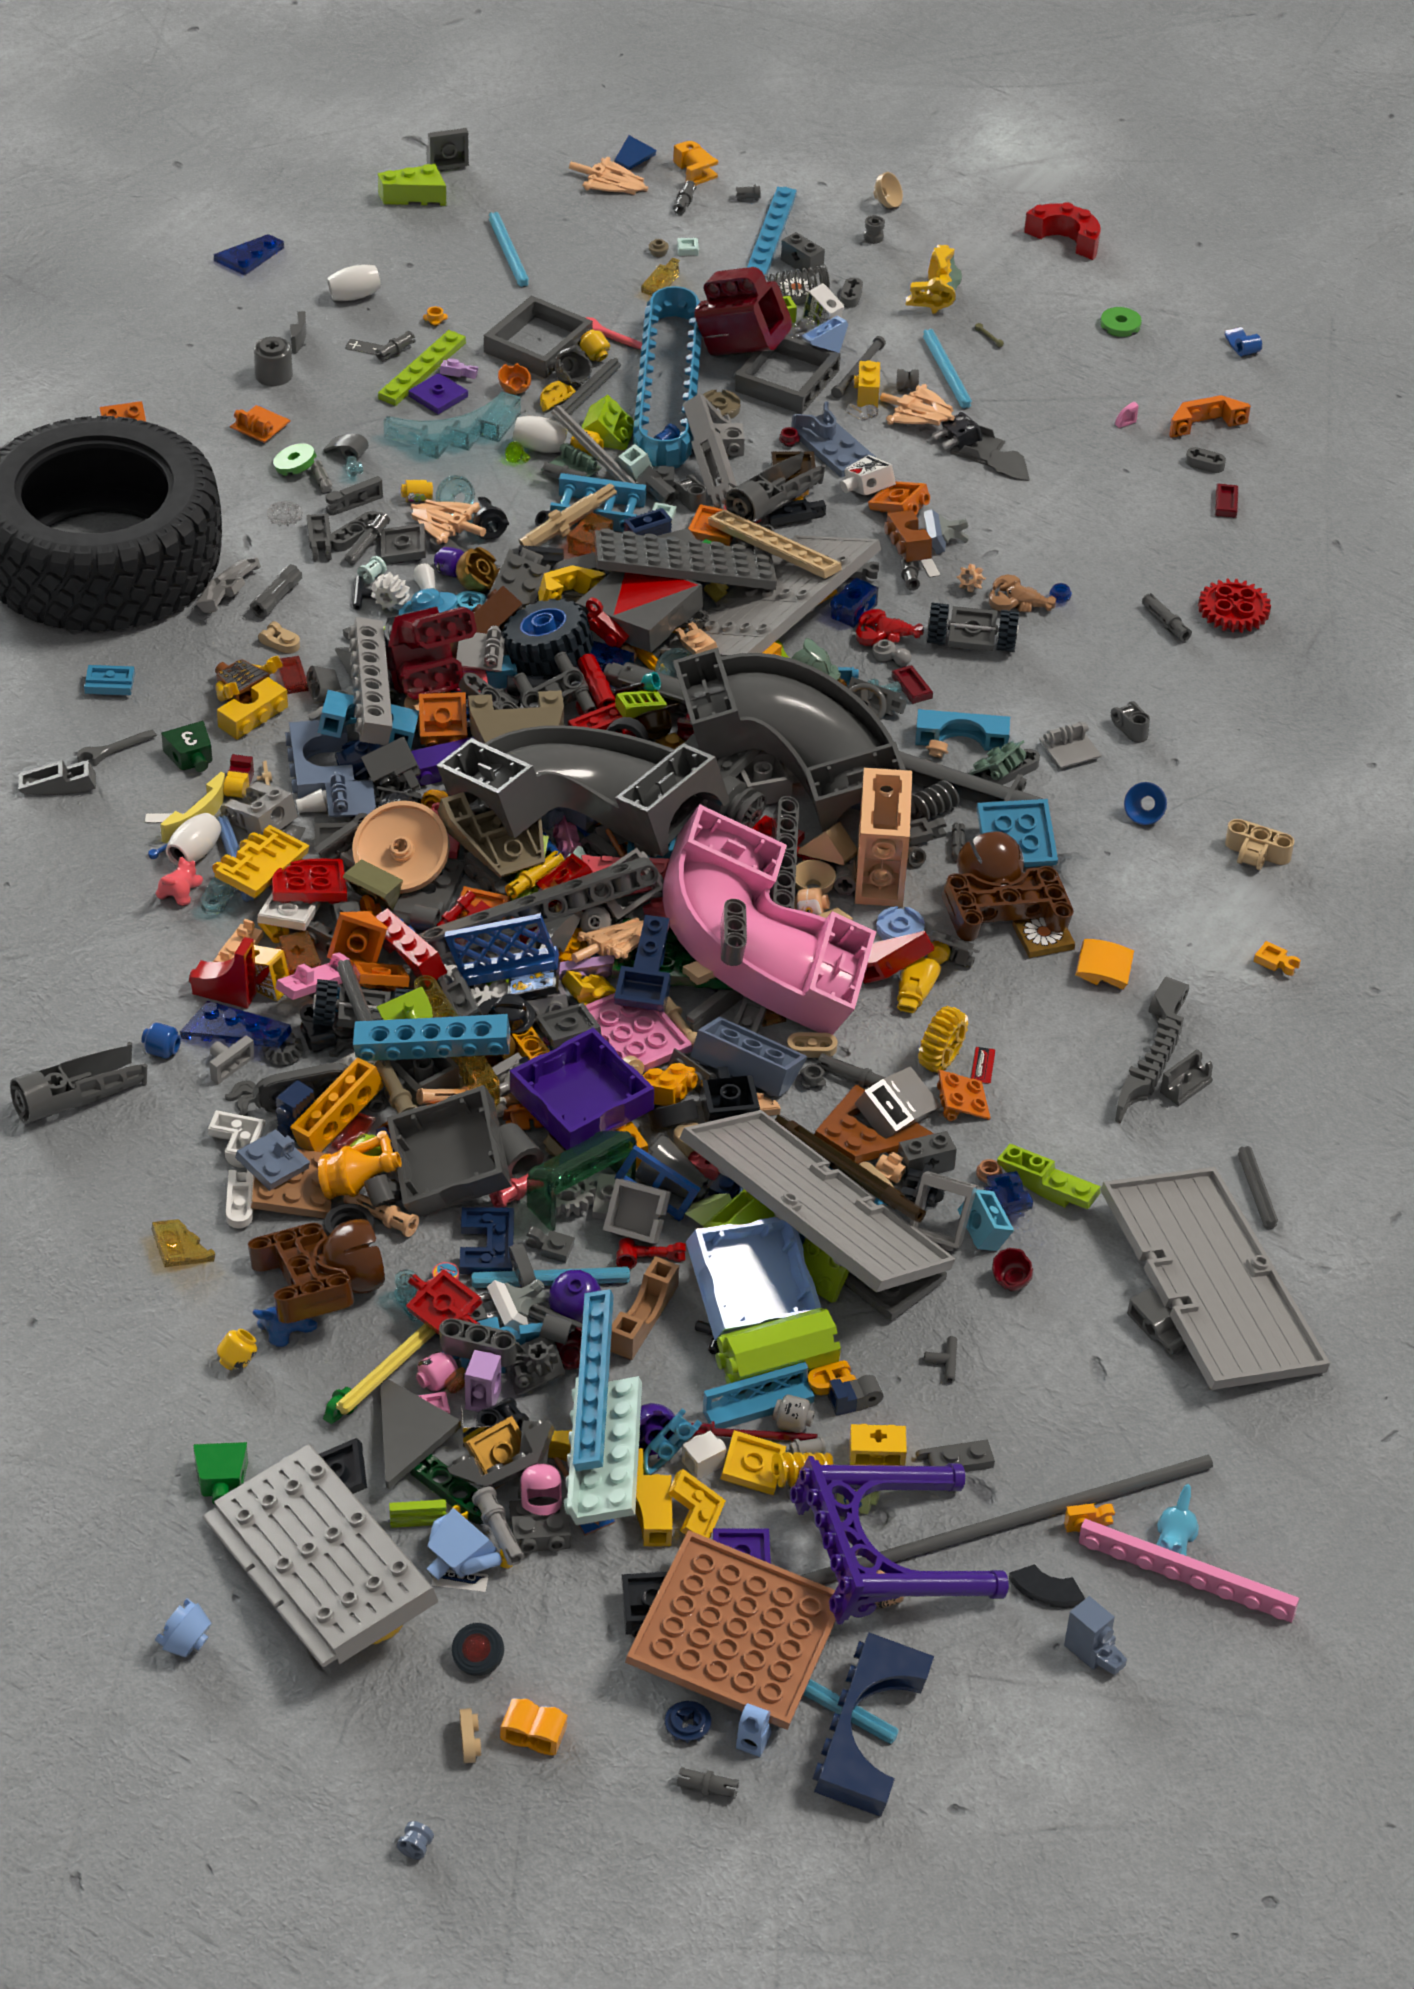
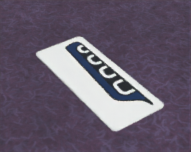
(469, 1582)

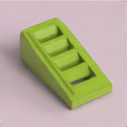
(633, 703)

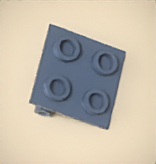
(349, 797)

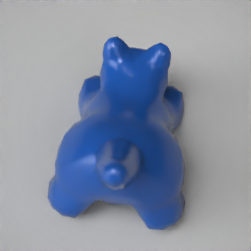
(279, 1331)

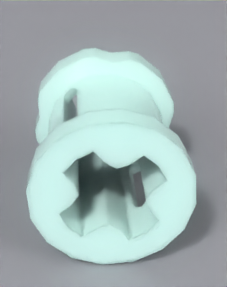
(372, 569)

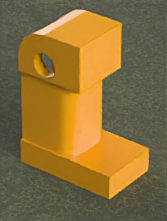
(696, 161)

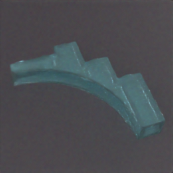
(461, 432)

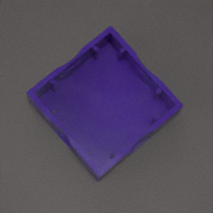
(581, 1089)

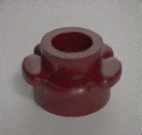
(789, 436)

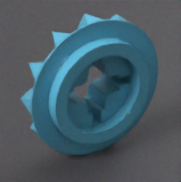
(470, 596)

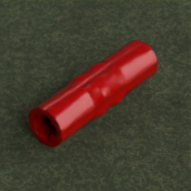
(596, 680)

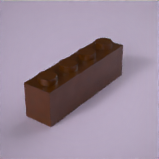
(494, 612)

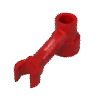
(628, 1252)

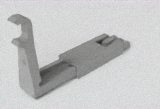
(709, 447)

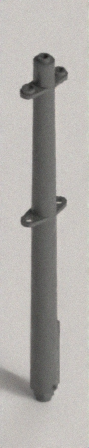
(923, 771)

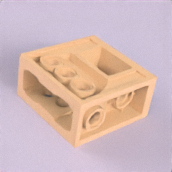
(883, 837)

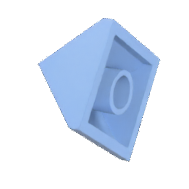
(828, 335)

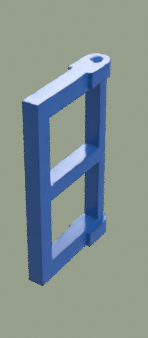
(665, 1171)

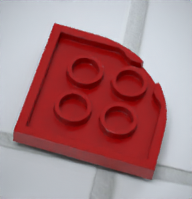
(310, 882)

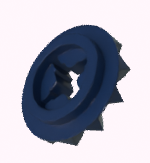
(684, 1711)

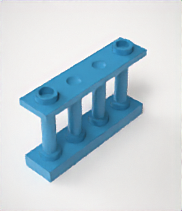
(581, 486)

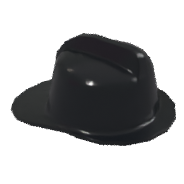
(520, 1012)

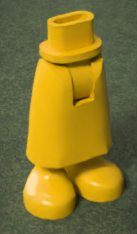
(919, 978)

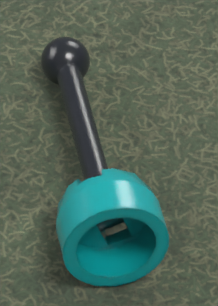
(649, 682)

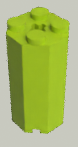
(779, 1345)

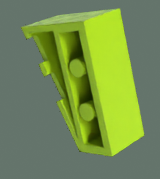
(412, 185)

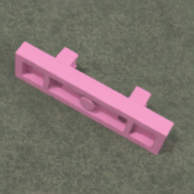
(305, 978)

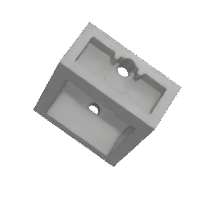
(613, 907)
(951, 1185)

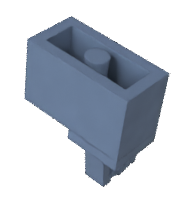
(1092, 1638)

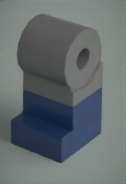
(854, 1394)

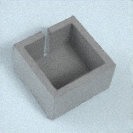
(636, 1210)

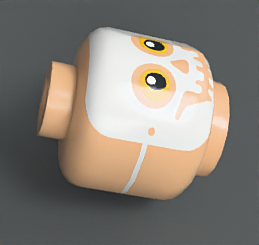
(811, 901)

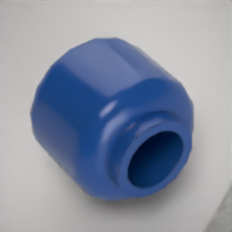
(161, 1040)

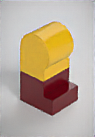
(238, 776)

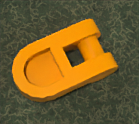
(819, 1377)

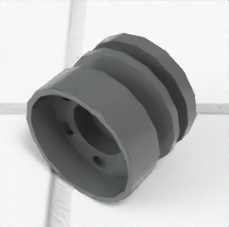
(745, 803)

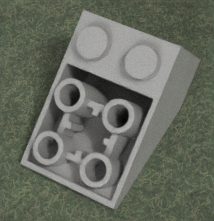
(897, 1102)

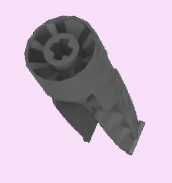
(770, 491)
(75, 1083)

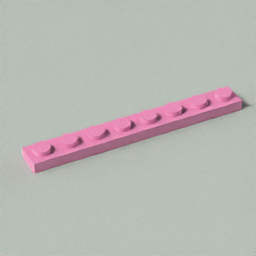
(1188, 1570)

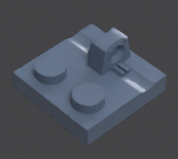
(272, 1159)

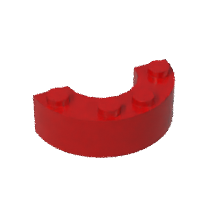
(1066, 221)

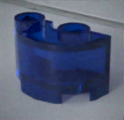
(1010, 1192)

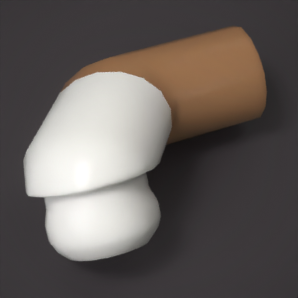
(505, 1102)

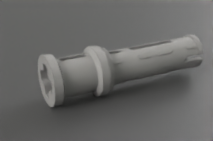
(494, 1516)

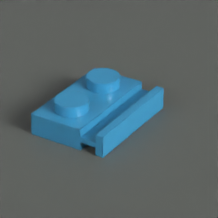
(109, 680)

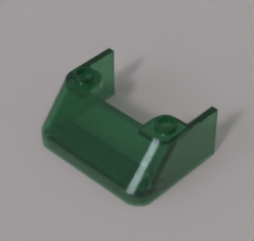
(573, 1166)

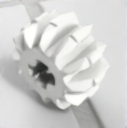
(390, 591)

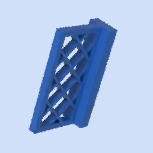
(507, 964)

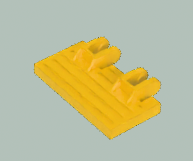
(259, 860)

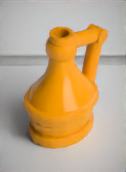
(349, 1168)

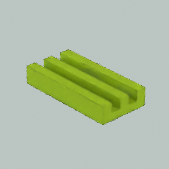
(416, 1513)

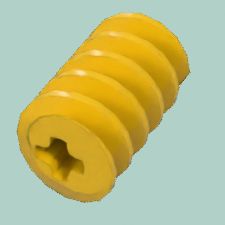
(787, 1465)

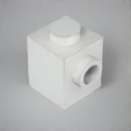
(703, 1454)

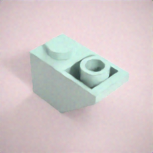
(633, 461)

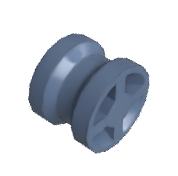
(415, 1840)

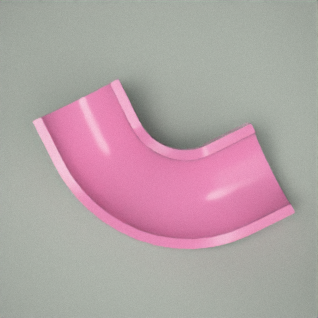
(792, 958)

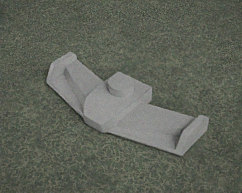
(226, 584)

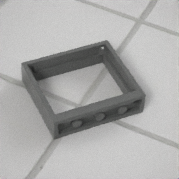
(497, 338)
(782, 396)

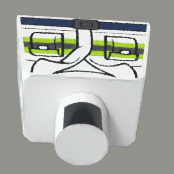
(822, 305)

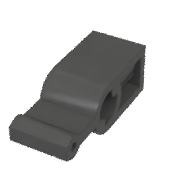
(1155, 1320)

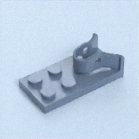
(829, 440)

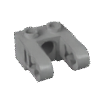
(267, 807)

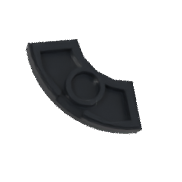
(1048, 1589)

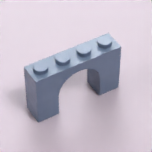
(306, 743)

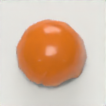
(514, 379)

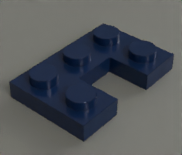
(499, 1227)

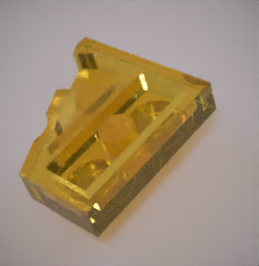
(179, 1245)

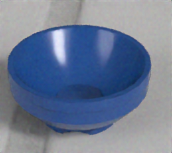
(1134, 799)

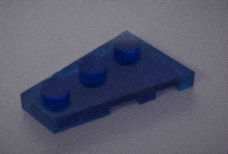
(250, 254)

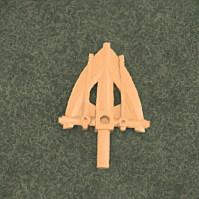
(610, 177)
(915, 403)
(451, 523)
(610, 940)

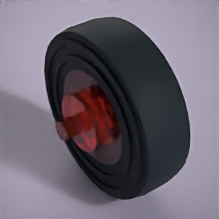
(477, 1649)

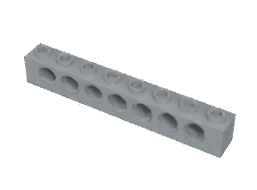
(370, 681)

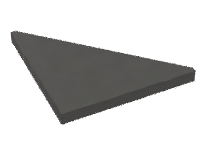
(410, 1430)

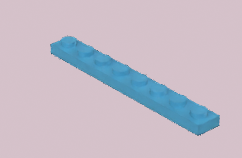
(772, 229)
(593, 1380)

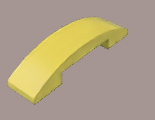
(208, 804)

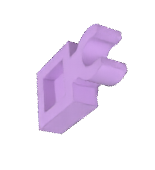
(454, 368)

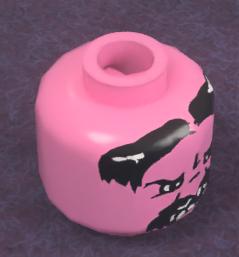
(435, 1370)

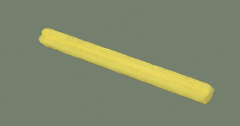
(384, 1369)

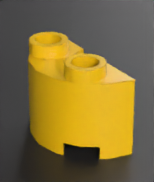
(587, 989)

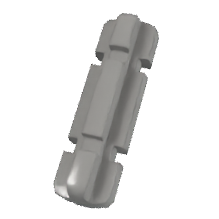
(321, 476)

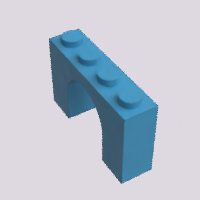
(340, 711)

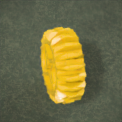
(943, 1039)

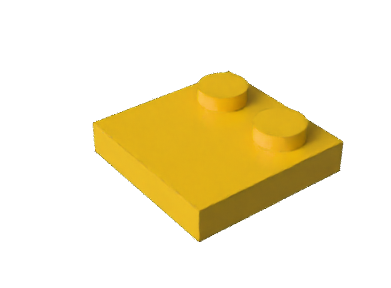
(750, 1462)

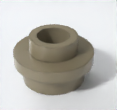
(658, 247)

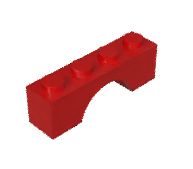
(412, 948)

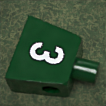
(188, 746)

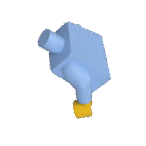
(461, 1547)

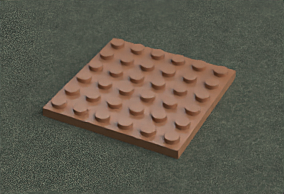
(735, 1629)

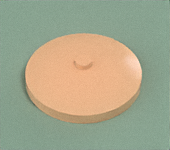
(403, 841)

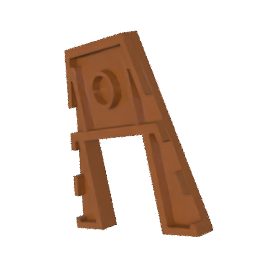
(857, 1140)

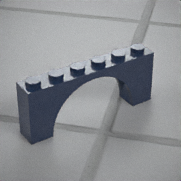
(845, 1771)

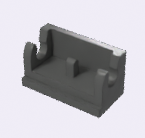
(1186, 1078)

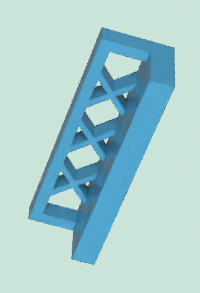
(757, 1400)

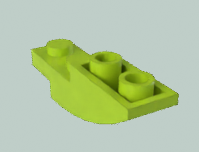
(1043, 1179)

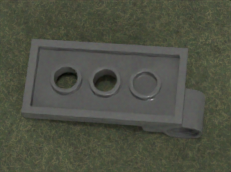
(425, 910)

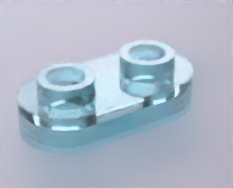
(216, 897)

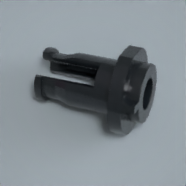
(487, 514)

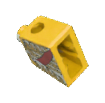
(270, 967)

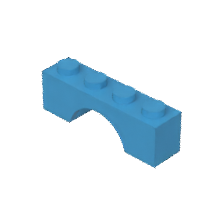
(940, 725)

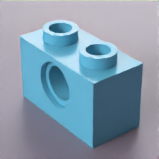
(988, 1221)

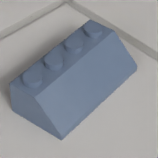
(748, 1053)

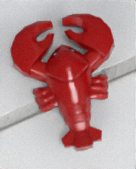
(884, 627)

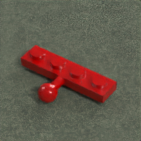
(600, 719)

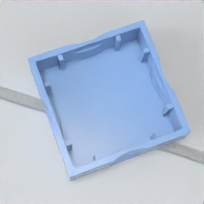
(751, 1274)

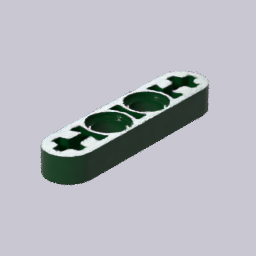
(447, 1488)

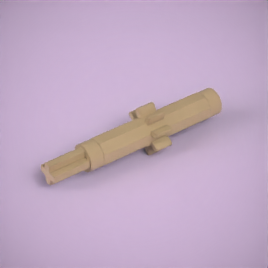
(560, 522)

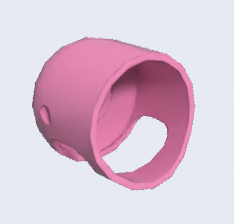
(541, 1481)

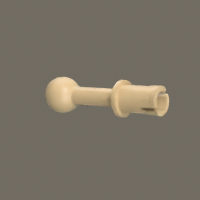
(674, 1013)

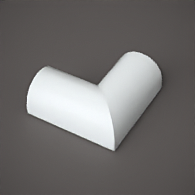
(238, 1129)

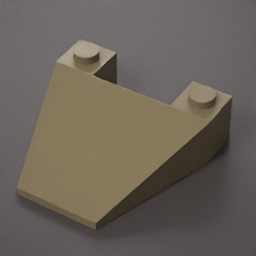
(490, 723)
(488, 838)

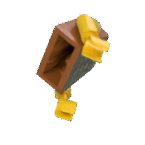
(238, 678)

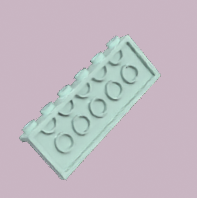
(611, 1489)

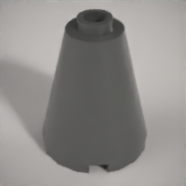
(671, 1156)

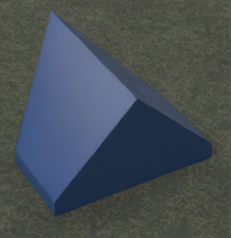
(634, 153)

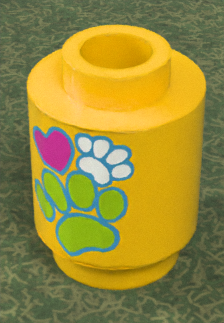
(417, 490)

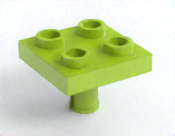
(826, 1274)

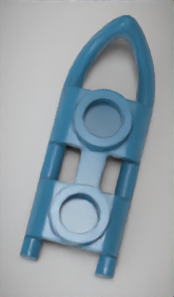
(668, 1448)

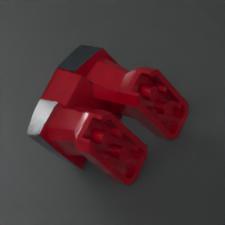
(421, 652)

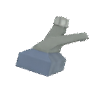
(942, 530)

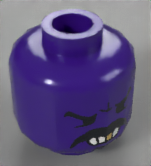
(446, 561)

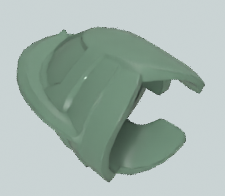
(817, 658)

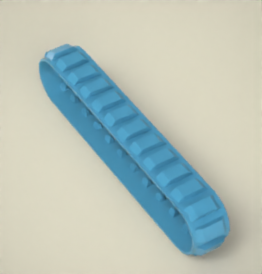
(667, 303)

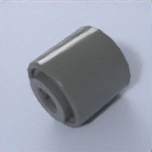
(273, 361)
(520, 1150)

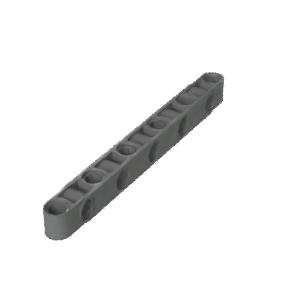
(571, 897)

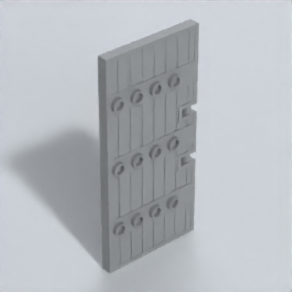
(756, 617)
(817, 1200)
(1215, 1278)

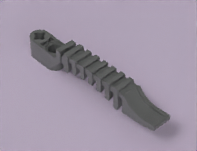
(1142, 1081)

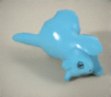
(1178, 1524)

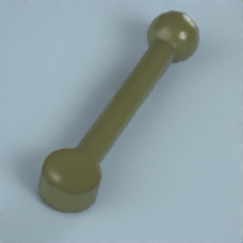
(979, 327)

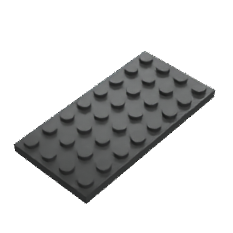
(684, 559)

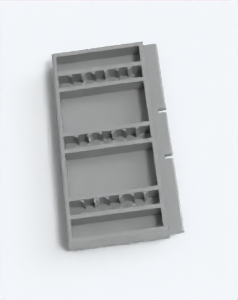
(319, 1557)

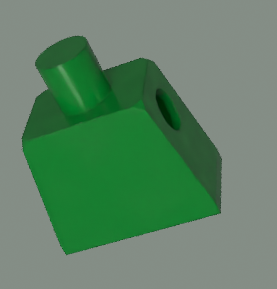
(220, 1467)

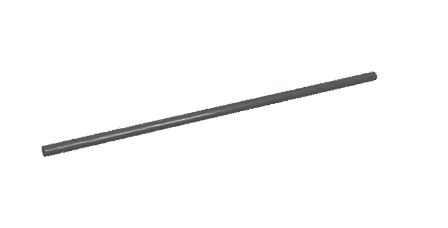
(1029, 1514)

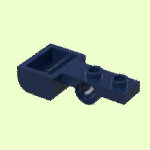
(644, 983)

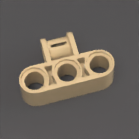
(1258, 843)

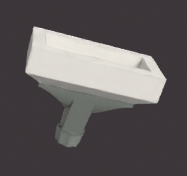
(515, 1302)

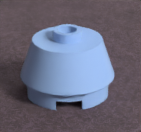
(185, 1630)

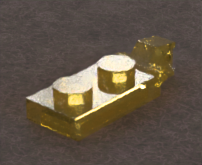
(661, 277)

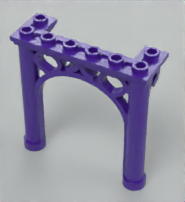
(862, 1586)

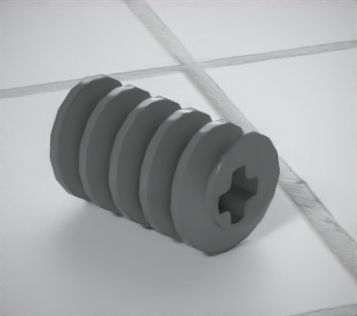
(935, 800)

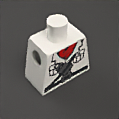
(868, 476)

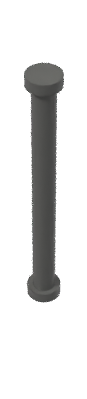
(838, 391)

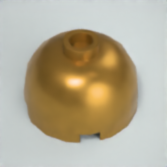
(477, 570)

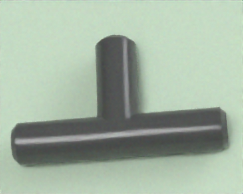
(947, 1358)

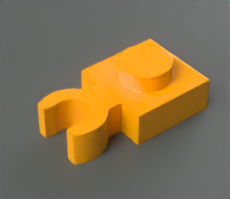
(1276, 957)
(1077, 1514)

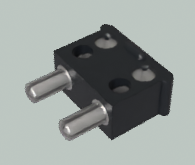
(959, 432)

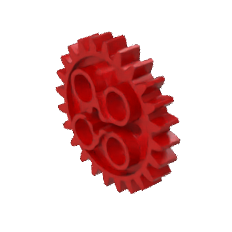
(1234, 605)

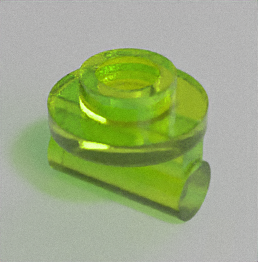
(514, 453)

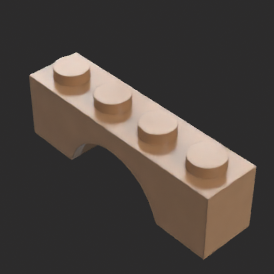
(656, 1290)

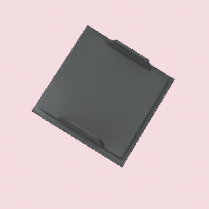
(982, 449)

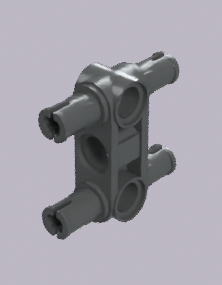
(561, 682)

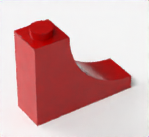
(228, 980)

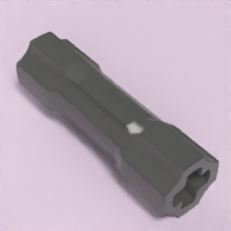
(267, 600)

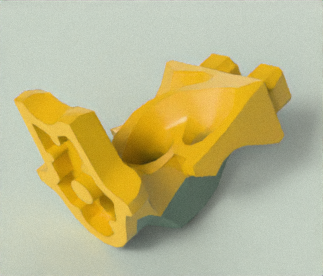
(942, 283)

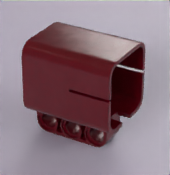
(745, 309)

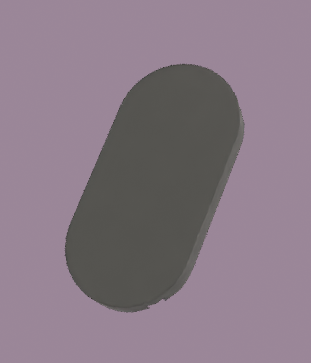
(315, 1077)

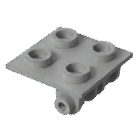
(482, 651)
(1070, 745)

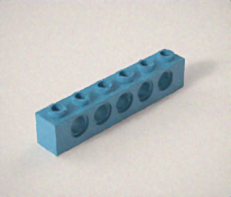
(432, 1037)

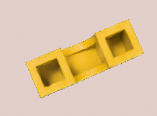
(267, 701)

